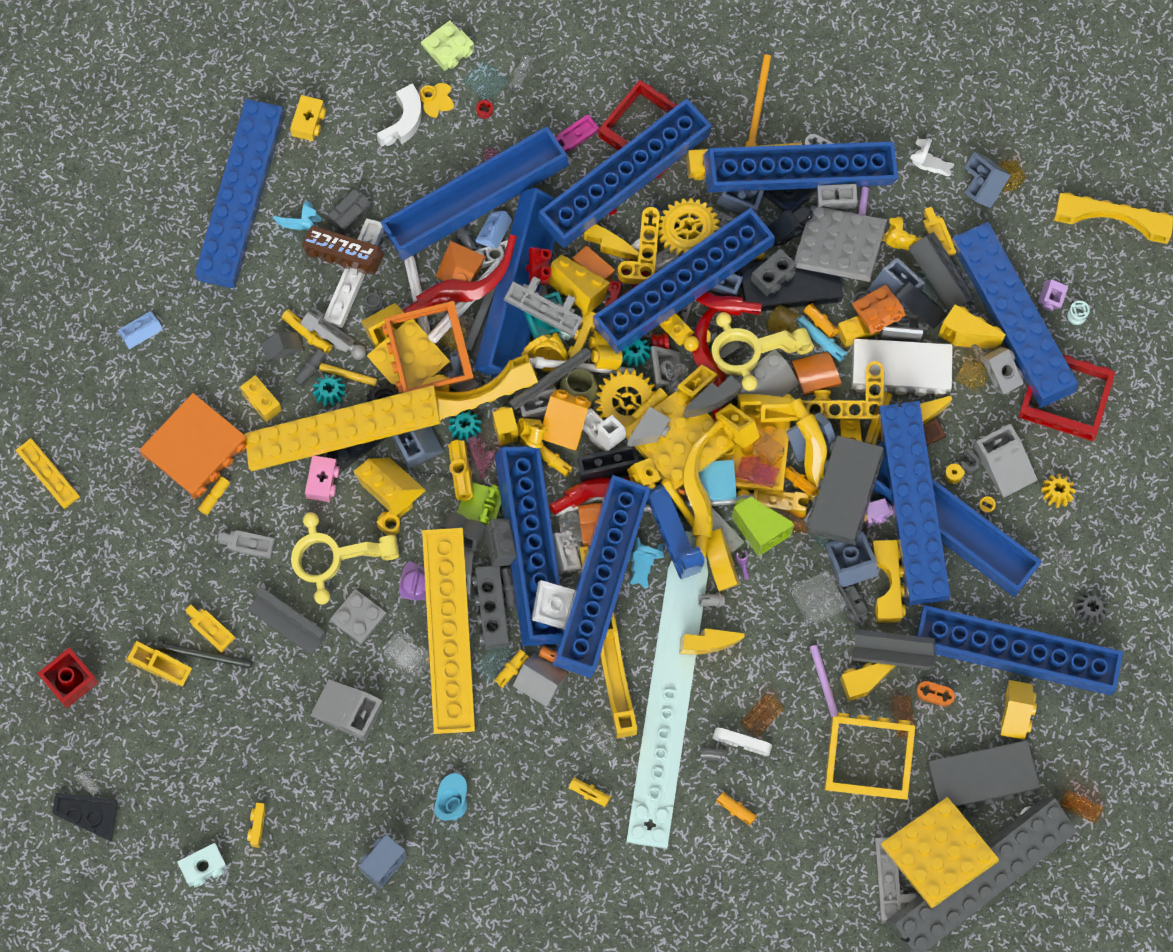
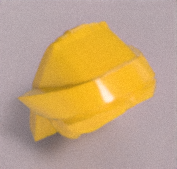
(548, 347)

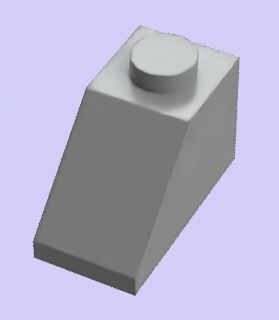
(650, 428)

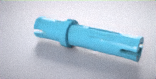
(823, 340)

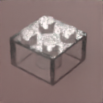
(818, 599)
(406, 656)

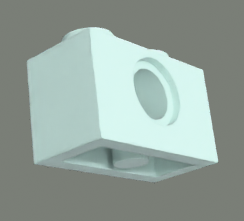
(190, 864)

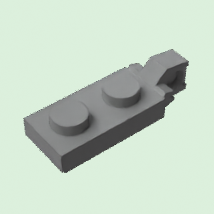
(248, 543)

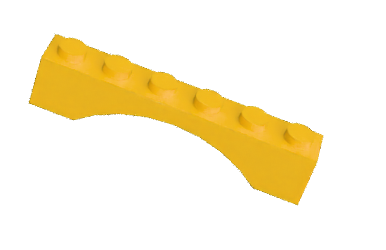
(1152, 225)
(515, 376)
(616, 684)

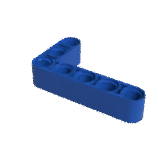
(686, 559)

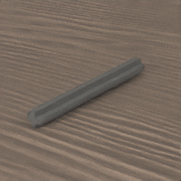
(550, 378)

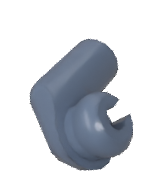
(456, 365)

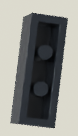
(607, 463)

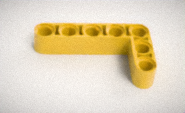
(864, 405)

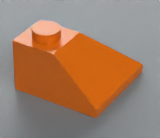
(460, 264)

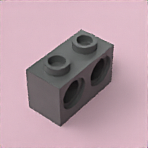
(770, 269)

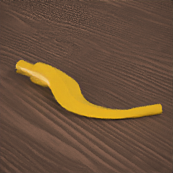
(815, 444)
(697, 493)

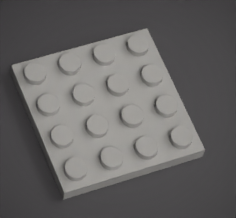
(840, 243)

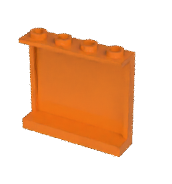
(194, 446)

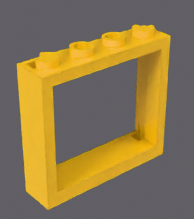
(867, 790)

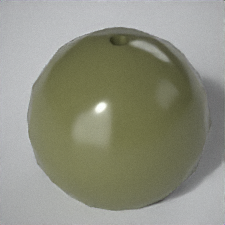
(581, 380)

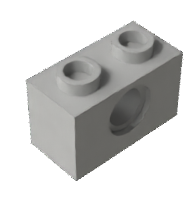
(995, 362)

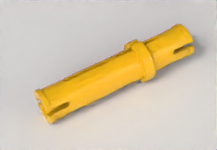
(312, 337)
(553, 460)

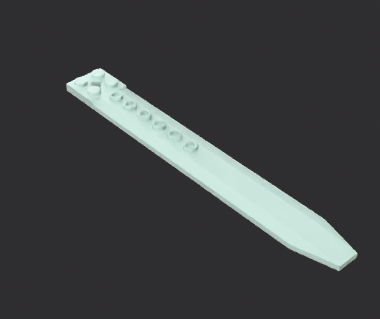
(666, 709)

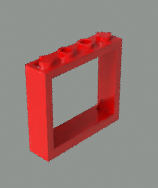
(640, 88)
(1067, 425)

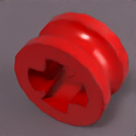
(482, 114)

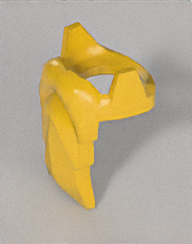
(897, 237)

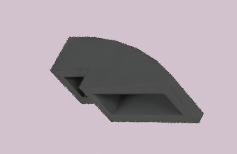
(713, 397)

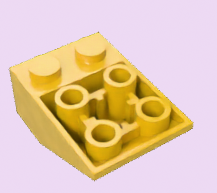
(965, 329)

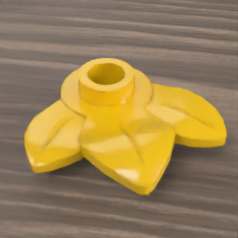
(438, 100)

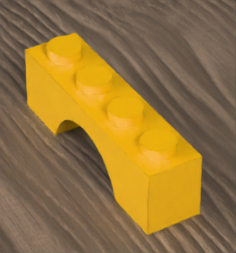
(889, 607)

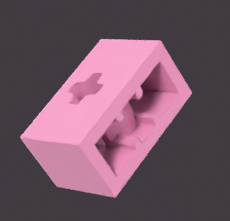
(322, 490)

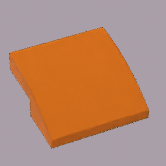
(816, 373)

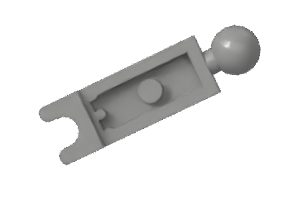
(314, 321)

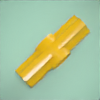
(460, 460)

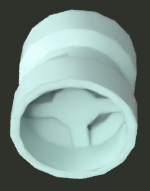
(1074, 314)

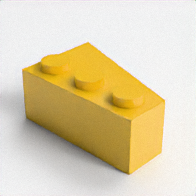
(579, 283)

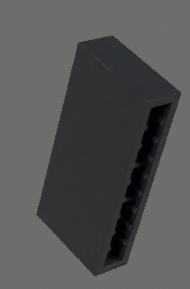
(800, 291)

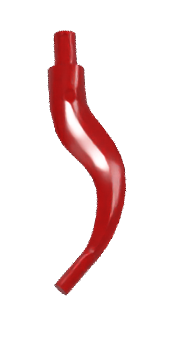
(461, 290)
(730, 304)
(703, 355)
(580, 493)

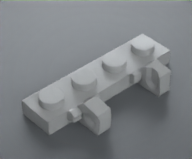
(556, 315)
(890, 895)

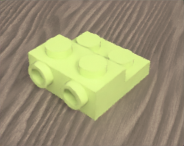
(448, 45)

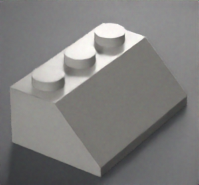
(773, 376)

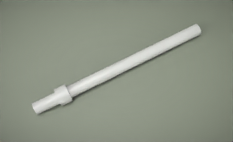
(540, 362)

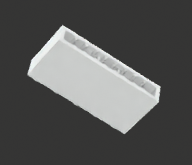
(907, 366)

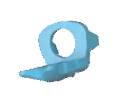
(309, 217)
(642, 560)

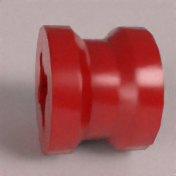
(660, 340)

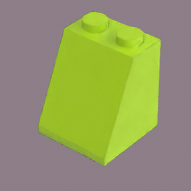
(760, 524)

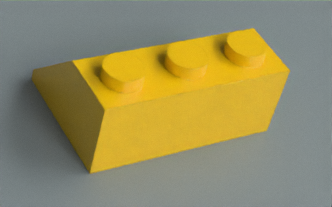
(388, 483)

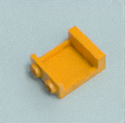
(565, 419)

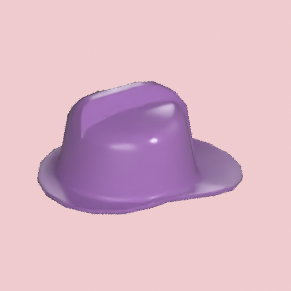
(413, 582)

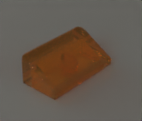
(902, 710)
(762, 715)
(1081, 806)

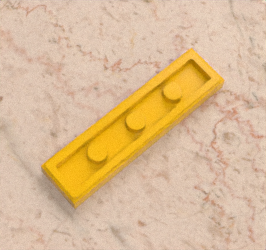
(47, 473)

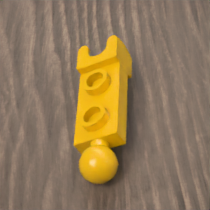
(680, 332)
(582, 334)
(783, 501)

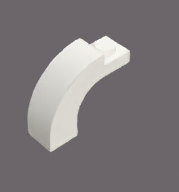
(410, 120)
(604, 433)

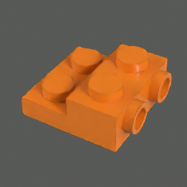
(879, 309)

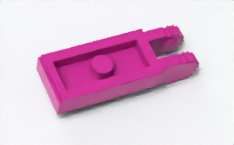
(577, 133)

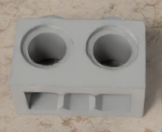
(837, 196)

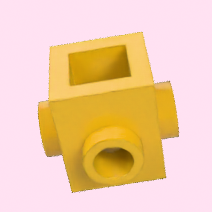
(644, 473)

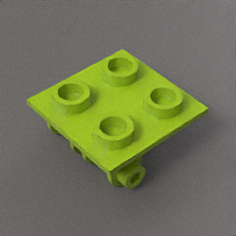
(484, 504)

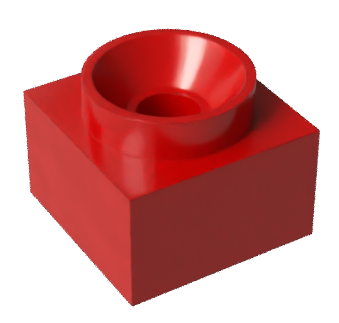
(62, 666)

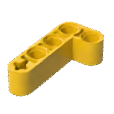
(650, 246)

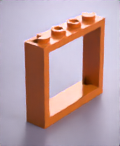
(458, 336)

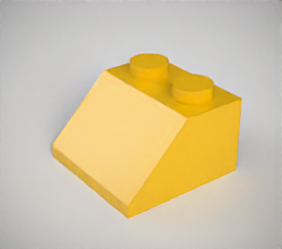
(374, 323)

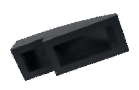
(921, 304)

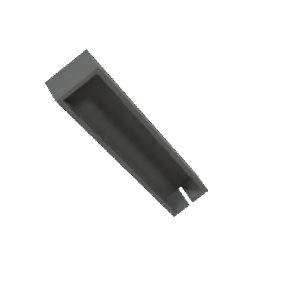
(1018, 849)

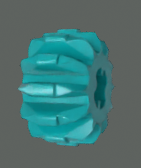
(639, 357)
(322, 393)
(460, 420)

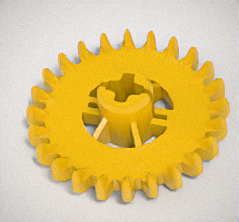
(692, 237)
(610, 390)

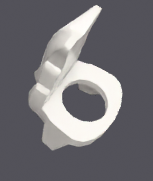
(927, 161)

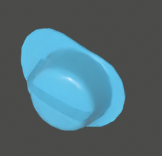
(451, 798)

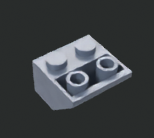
(894, 277)
(417, 446)

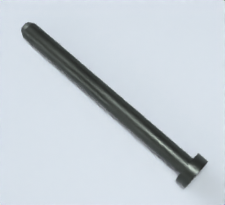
(161, 646)

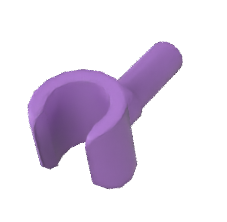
(743, 562)

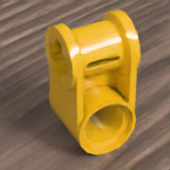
(531, 431)

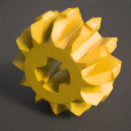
(1057, 497)

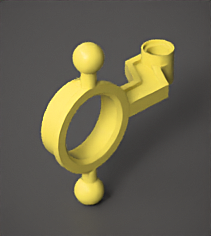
(797, 341)
(386, 548)

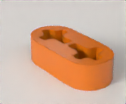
(937, 689)

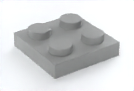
(358, 616)

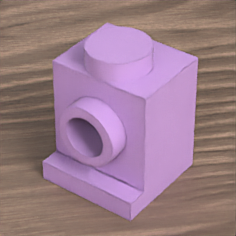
(1057, 292)
(878, 512)

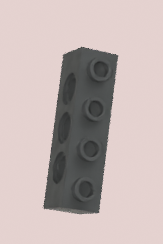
(499, 637)

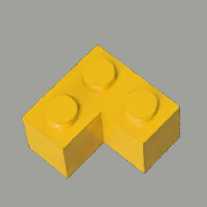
(1018, 709)

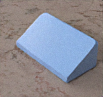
(494, 229)
(140, 329)

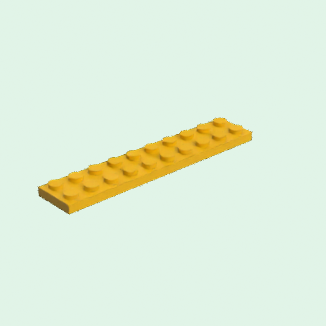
(342, 428)
(448, 630)

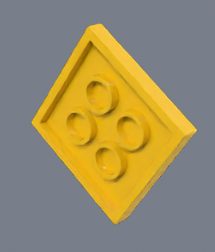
(417, 353)

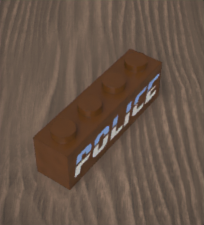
(342, 250)

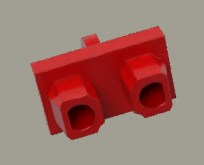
(539, 265)

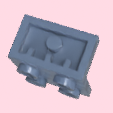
(798, 442)

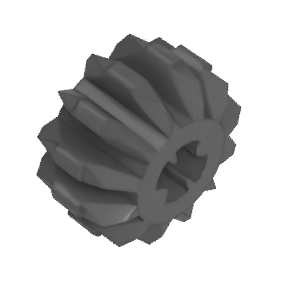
(1085, 610)

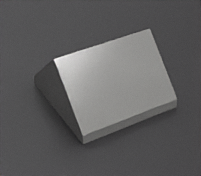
(906, 329)
(661, 361)
(540, 679)

